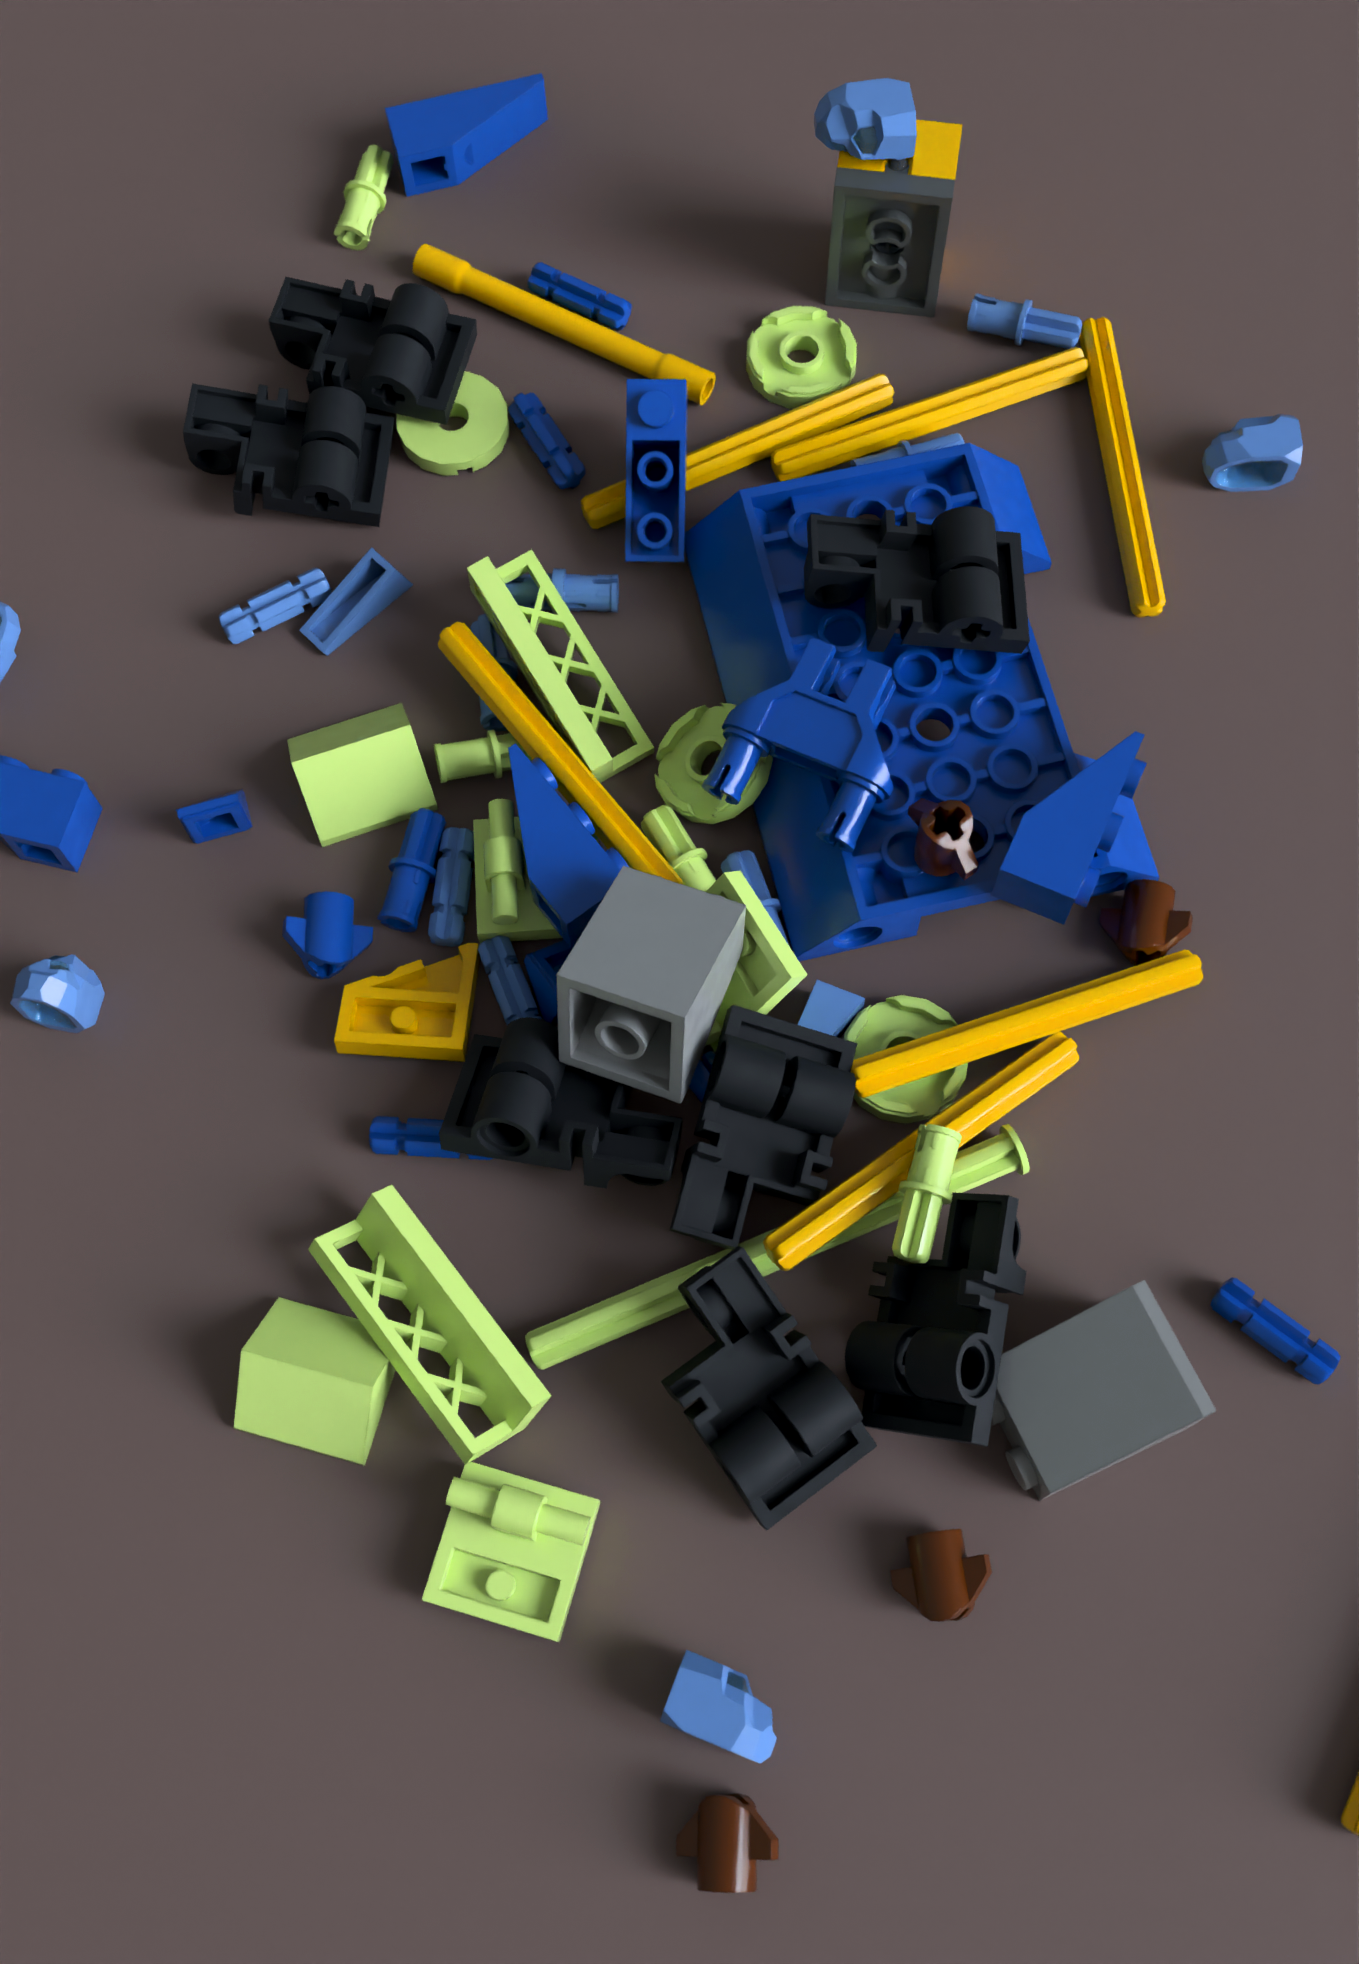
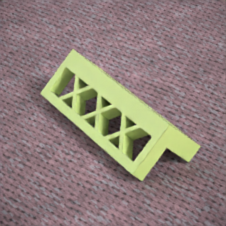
(542, 669)
(443, 1319)

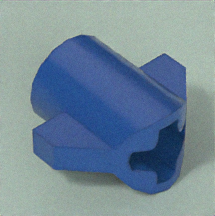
(326, 934)

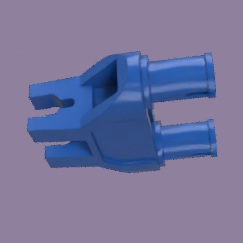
(816, 734)

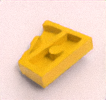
(412, 1010)

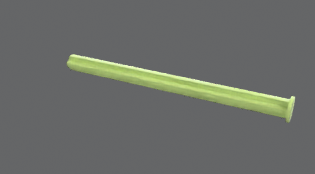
(662, 1298)

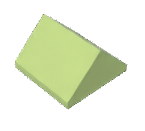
(361, 774)
(313, 1381)

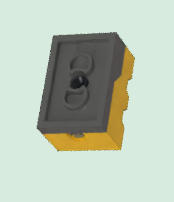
(893, 225)

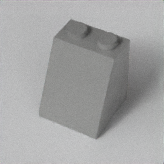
(648, 982)
(1095, 1392)

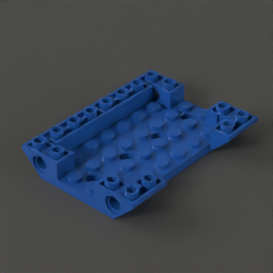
(999, 706)

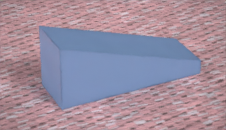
(355, 602)
(830, 1009)

